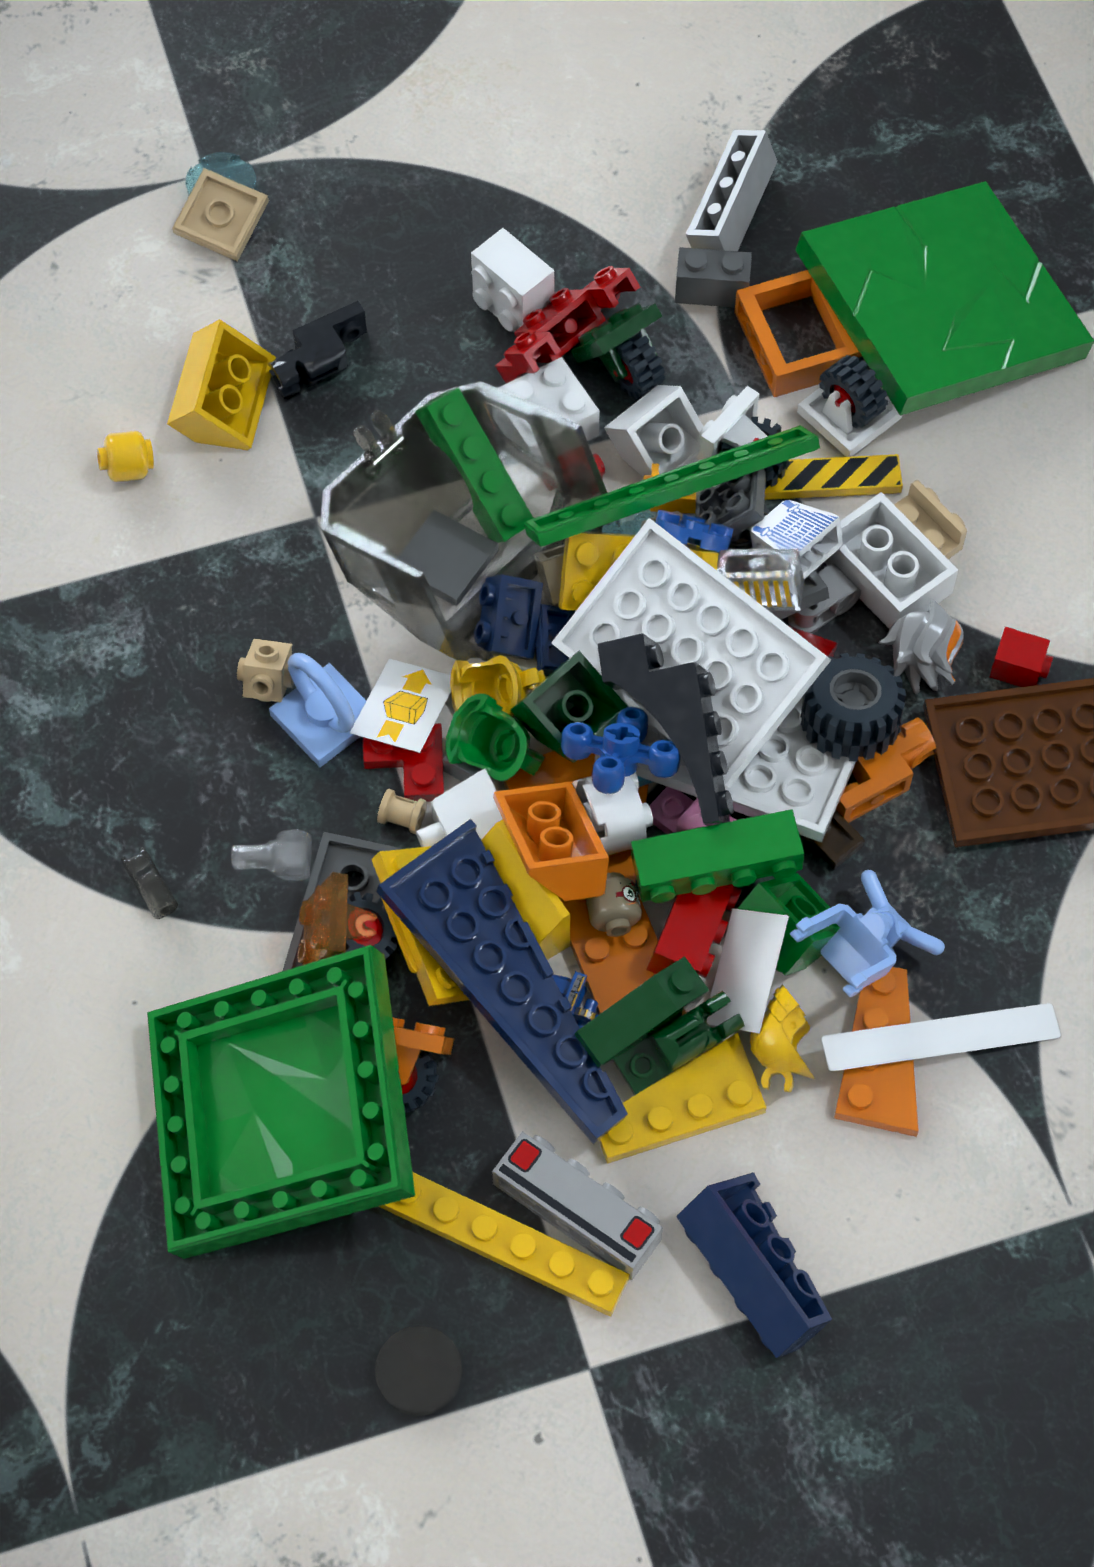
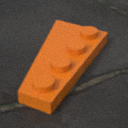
(881, 1093)

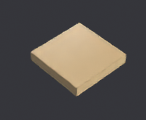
(220, 214)

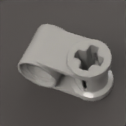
(842, 597)

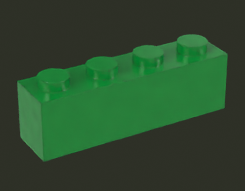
(717, 856)

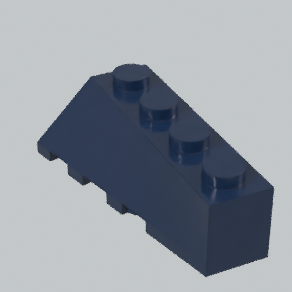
(755, 1263)

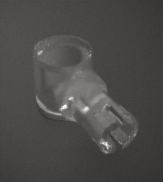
(286, 856)

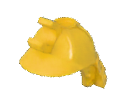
(495, 678)
(778, 1040)

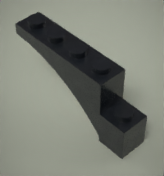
(682, 705)

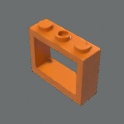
(803, 373)

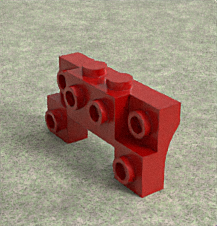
(556, 328)

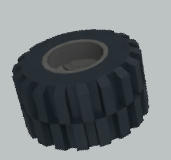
(853, 708)

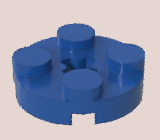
(695, 531)

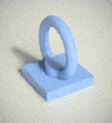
(318, 709)

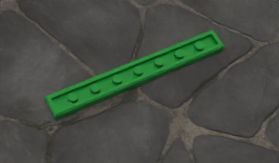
(671, 485)

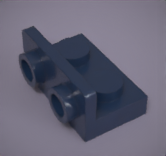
(509, 616)

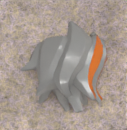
(925, 646)

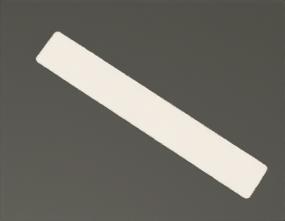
(940, 1037)

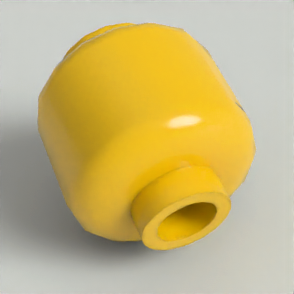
(126, 456)

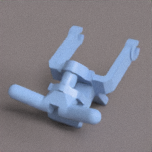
(865, 943)

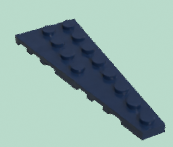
(477, 936)

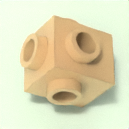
(265, 670)

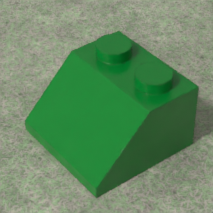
(797, 900)

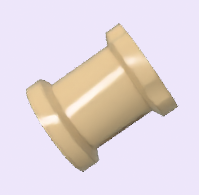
(402, 811)

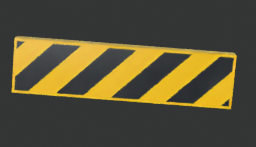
(838, 477)

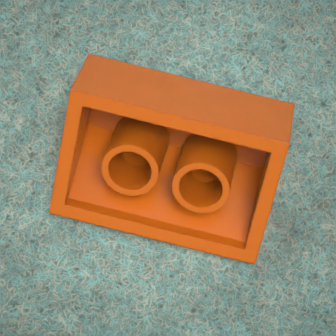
(555, 839)

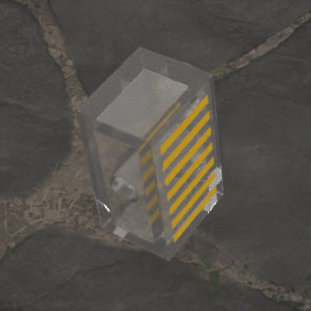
(766, 575)

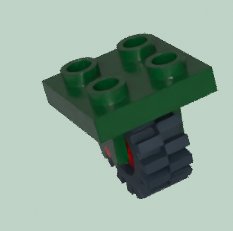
(625, 349)

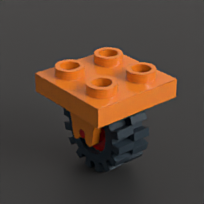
(415, 1061)

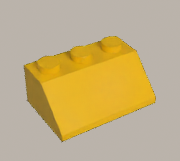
(221, 388)
(534, 902)

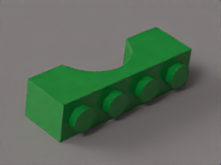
(462, 439)

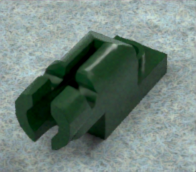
(675, 1044)

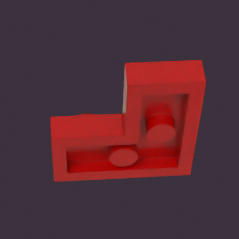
(421, 770)

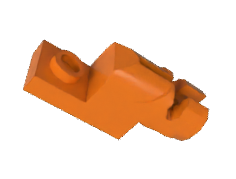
(886, 774)

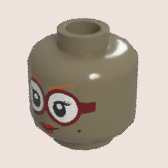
(617, 908)

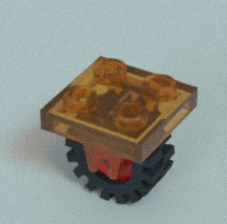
(342, 923)

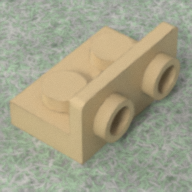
(933, 519)

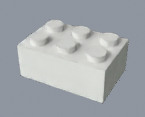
(891, 561)

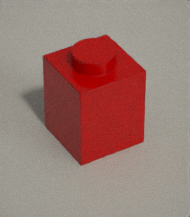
(1021, 658)

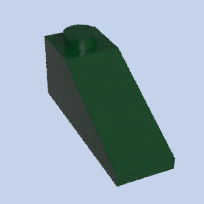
(642, 1012)

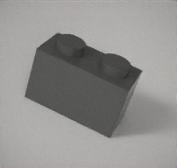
(711, 276)

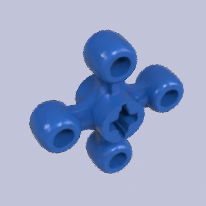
(620, 750)

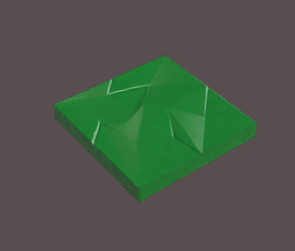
(943, 297)
(279, 1103)

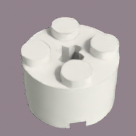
(616, 816)

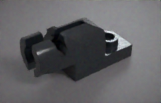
(318, 349)

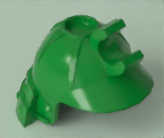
(490, 739)

